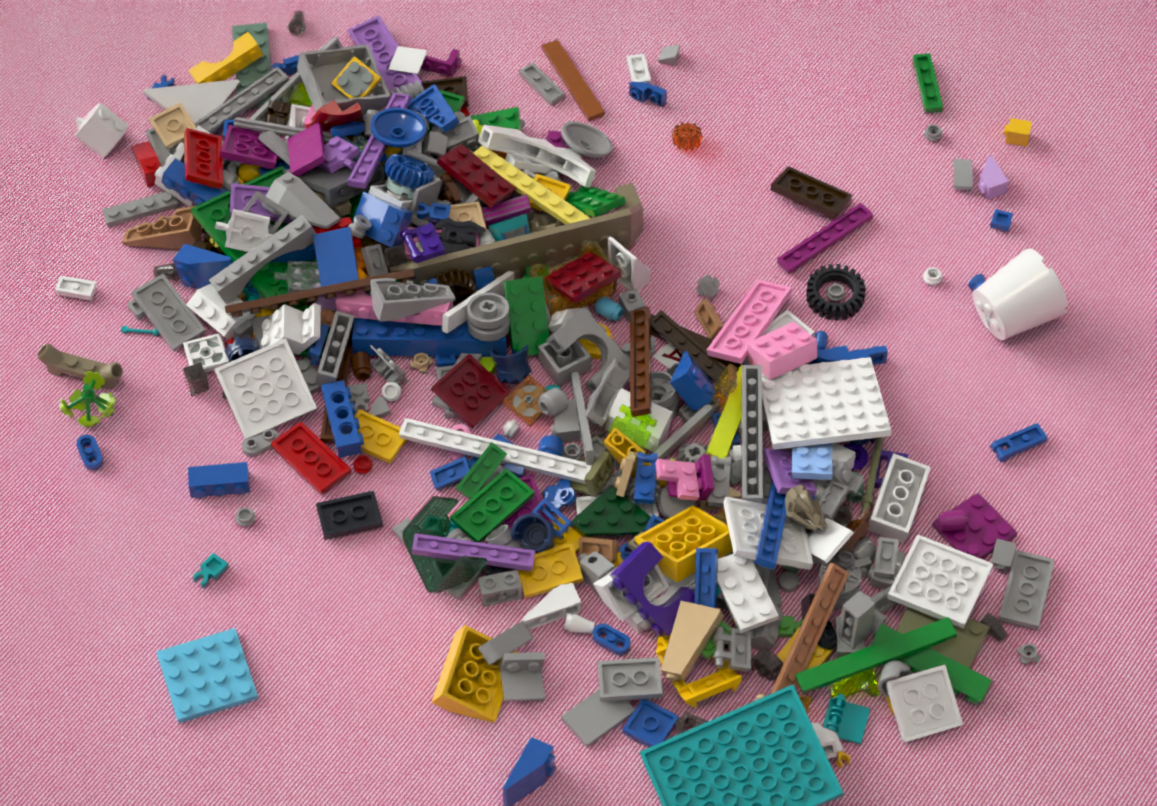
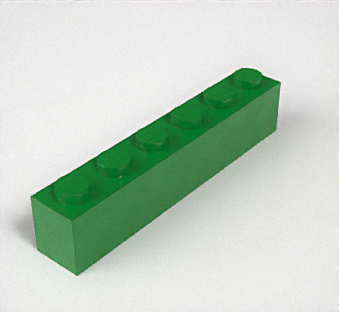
(961, 677)

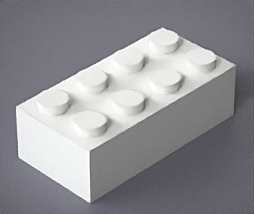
(898, 498)

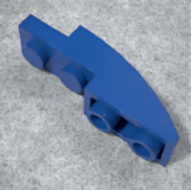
(877, 353)

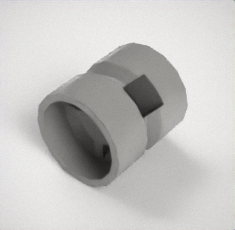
(502, 537)

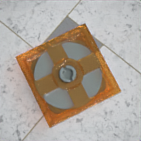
(525, 400)

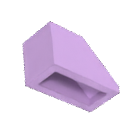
(992, 180)

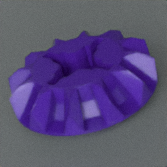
(861, 455)

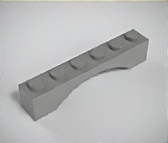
(233, 278)

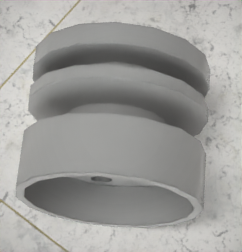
(663, 393)
(850, 587)

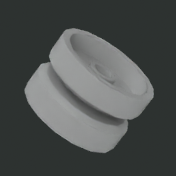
(488, 316)

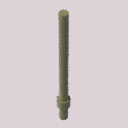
(867, 499)

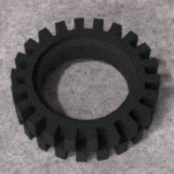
(832, 309)

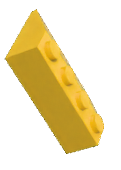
(680, 537)
(467, 681)

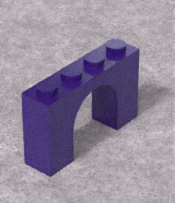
(630, 578)

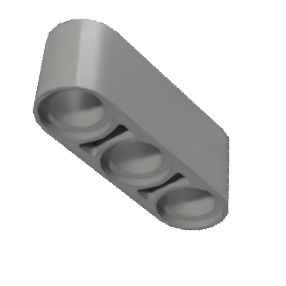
(505, 642)

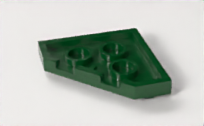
(611, 516)

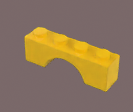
(243, 53)

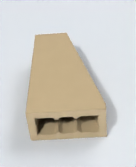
(689, 636)

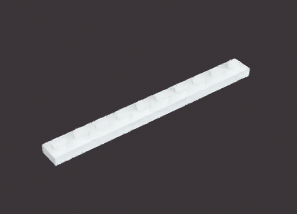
(476, 445)

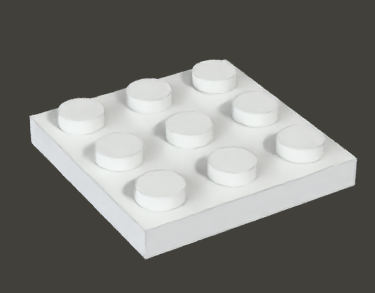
(924, 703)

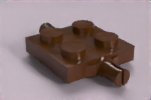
(859, 528)

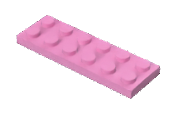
(749, 320)

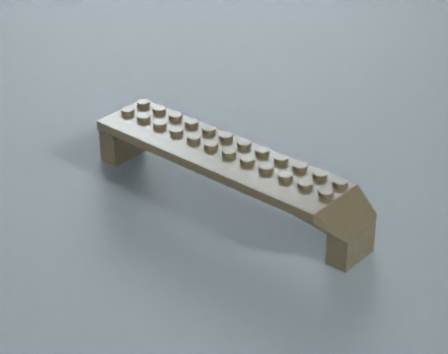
(542, 247)

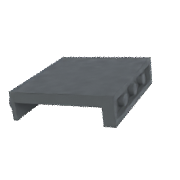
(336, 185)

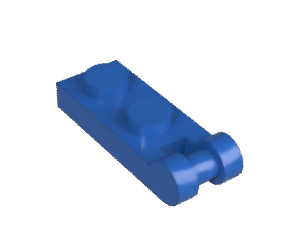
(1019, 442)
(645, 479)

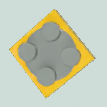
(356, 80)

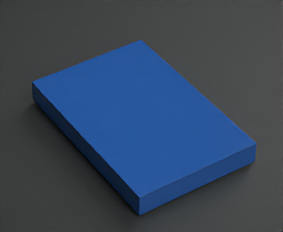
(336, 256)

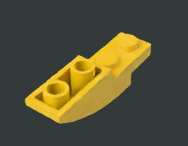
(621, 445)

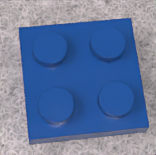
(650, 723)

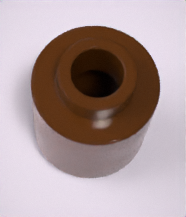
(361, 366)

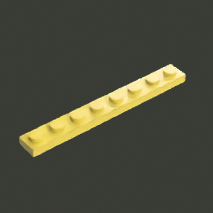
(535, 191)

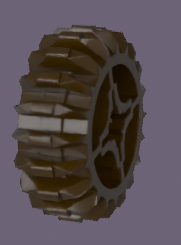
(460, 283)

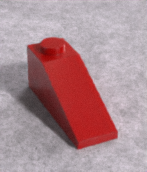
(147, 162)

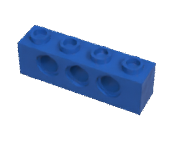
(344, 431)

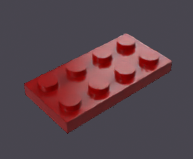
(203, 158)
(311, 458)

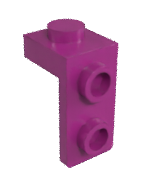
(443, 67)

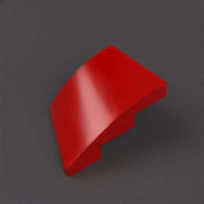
(331, 115)

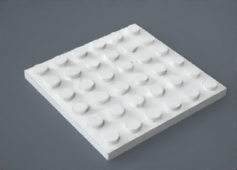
(824, 404)

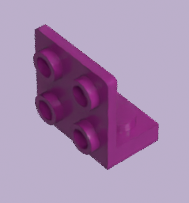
(704, 479)

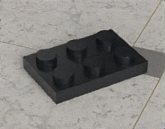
(349, 515)

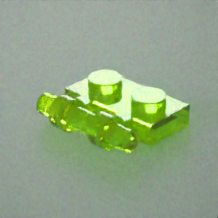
(637, 434)

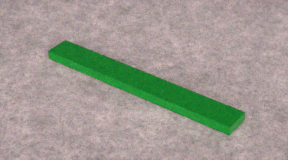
(875, 655)

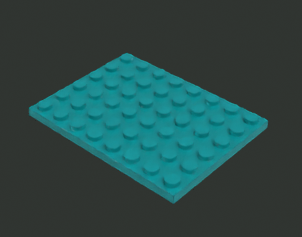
(746, 758)

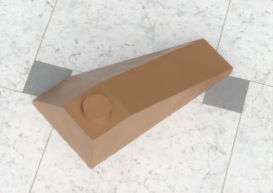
(166, 232)

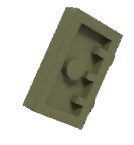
(596, 476)

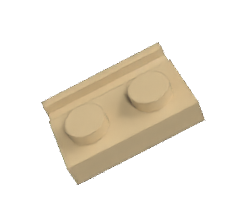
(627, 466)

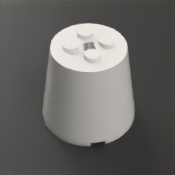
(1020, 296)

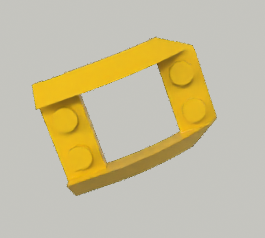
(704, 687)

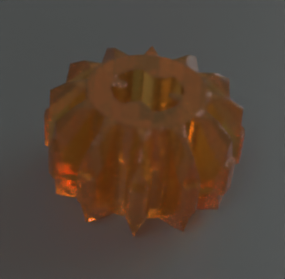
(687, 136)

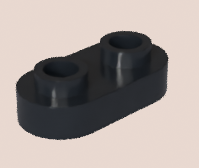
(828, 638)

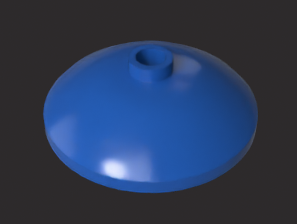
(398, 127)

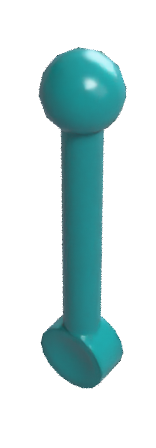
(124, 329)

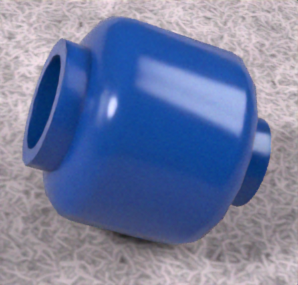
(551, 445)

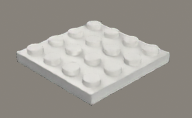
(265, 388)
(745, 525)
(940, 581)

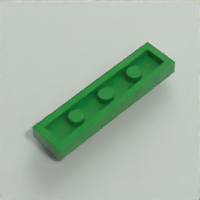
(927, 83)

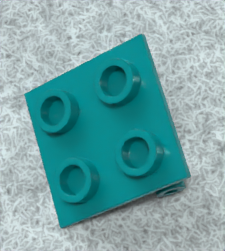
(846, 719)

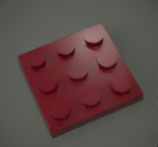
(582, 277)
(470, 390)

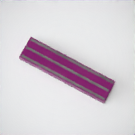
(506, 210)

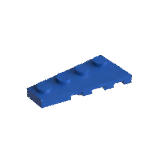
(434, 109)

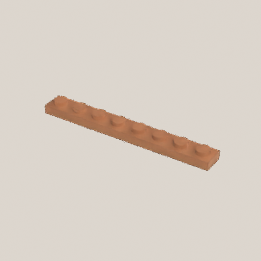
(812, 627)

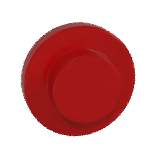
(363, 464)

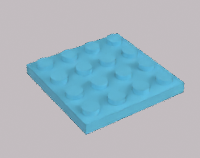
(207, 675)

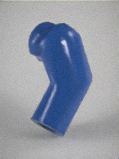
(822, 339)

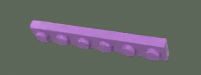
(454, 549)

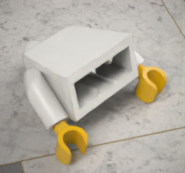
(831, 744)

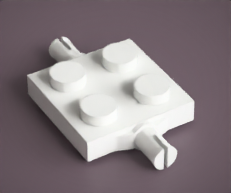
(245, 230)

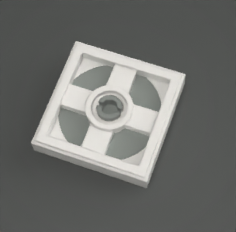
(206, 350)

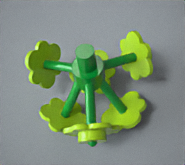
(83, 399)

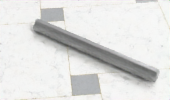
(277, 128)

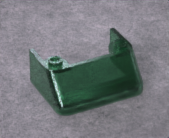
(434, 572)

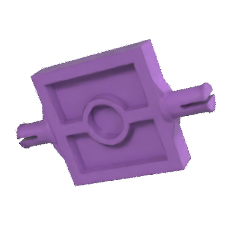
(339, 154)

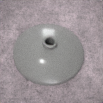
(586, 140)

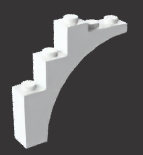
(538, 150)

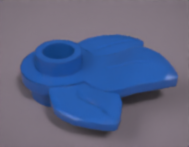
(559, 495)

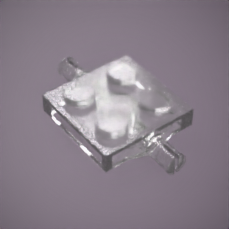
(300, 276)

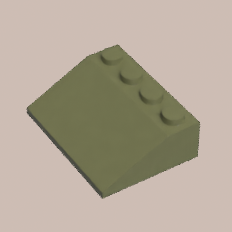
(961, 649)

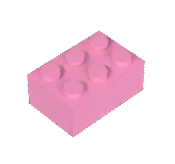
(782, 350)

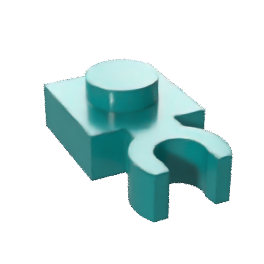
(212, 568)

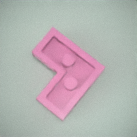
(683, 474)

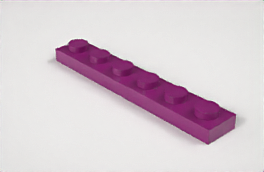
(824, 238)

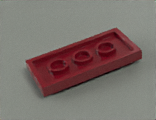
(476, 175)

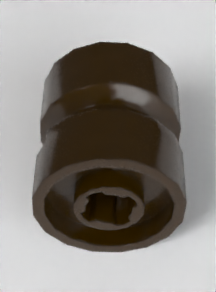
(278, 112)

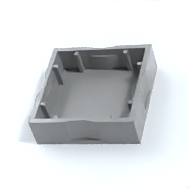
(322, 66)

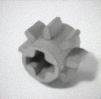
(708, 286)

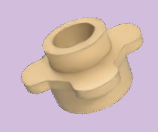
(421, 362)

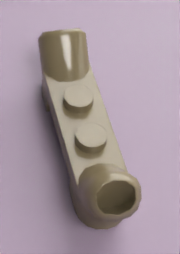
(61, 362)

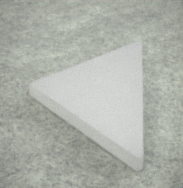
(196, 98)

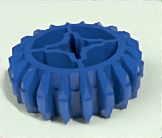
(408, 171)

